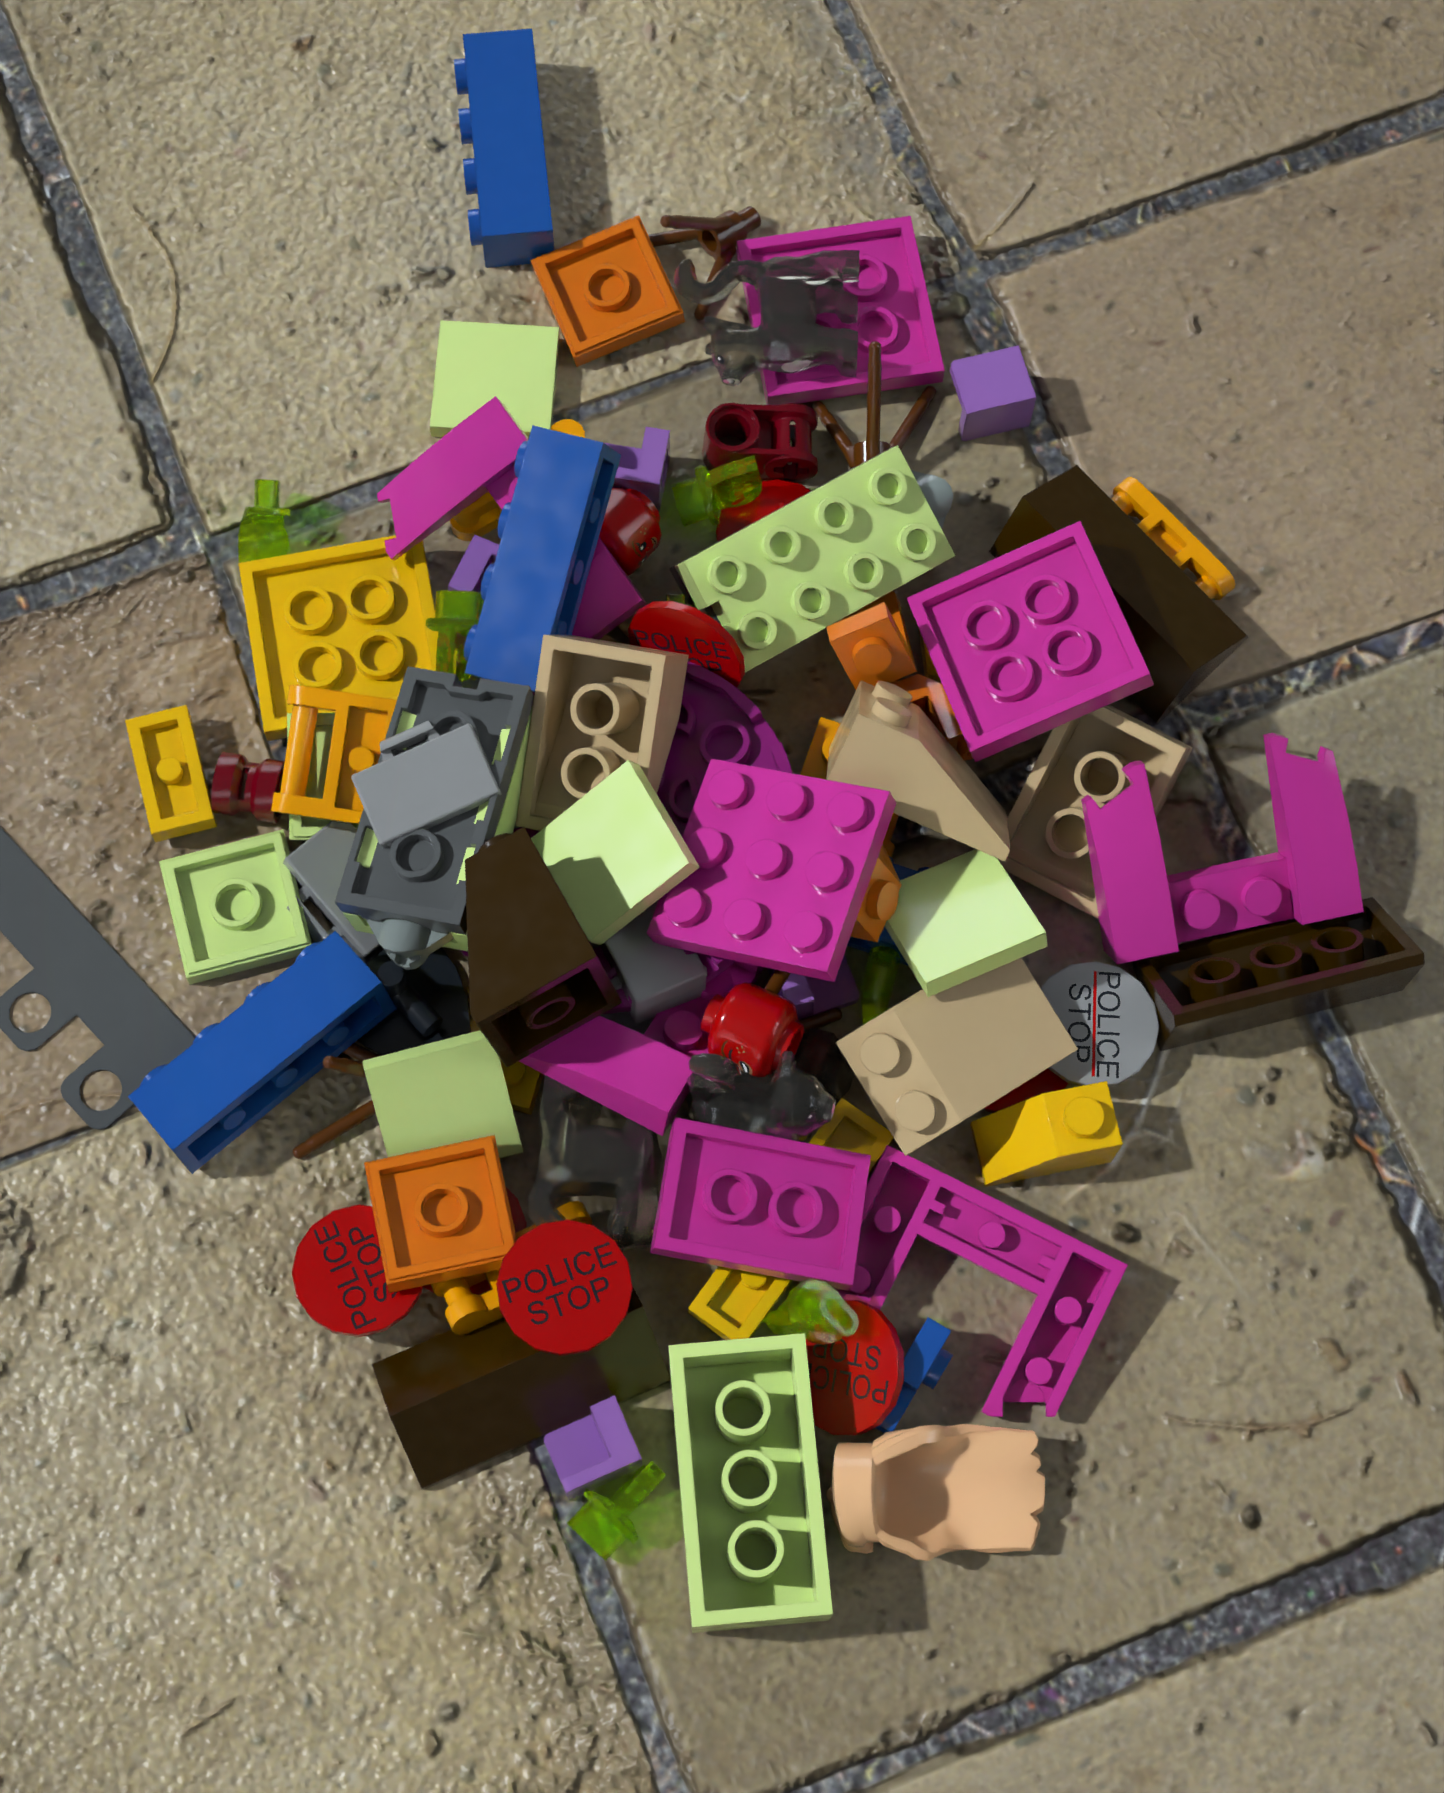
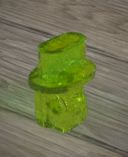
(718, 489)
(263, 526)
(453, 619)
(816, 1311)
(605, 1521)

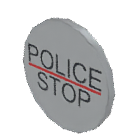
(1106, 1018)

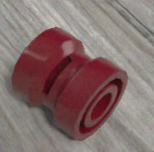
(246, 786)

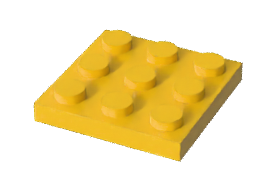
(337, 623)

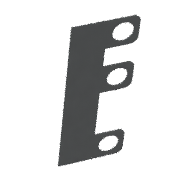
(83, 979)

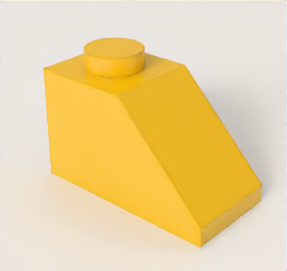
(1048, 1135)

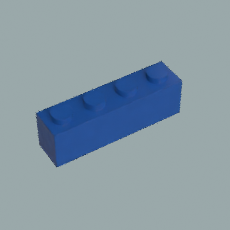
(507, 147)
(542, 553)
(262, 1051)

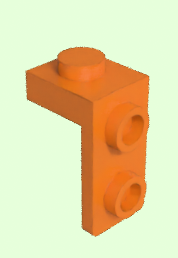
(873, 642)

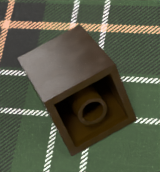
(526, 952)

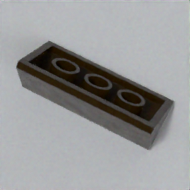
(1169, 616)
(1276, 973)
(492, 1393)

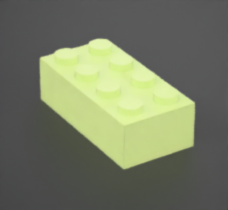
(749, 1483)

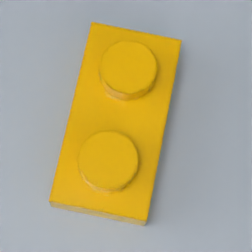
(170, 773)

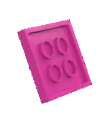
(890, 310)
(1029, 641)
(777, 869)

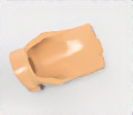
(939, 1491)

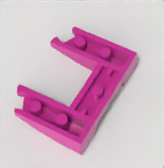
(465, 466)
(1307, 879)
(637, 1071)
(1066, 1275)

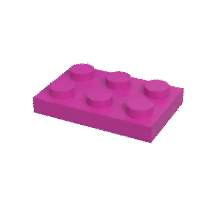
(760, 1203)

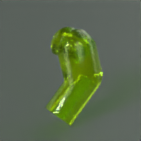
(878, 981)

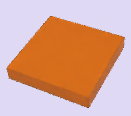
(608, 291)
(440, 1213)

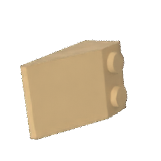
(591, 715)
(898, 749)
(1079, 761)
(955, 1051)

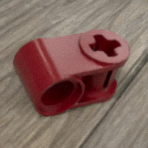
(765, 435)

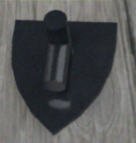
(427, 1001)

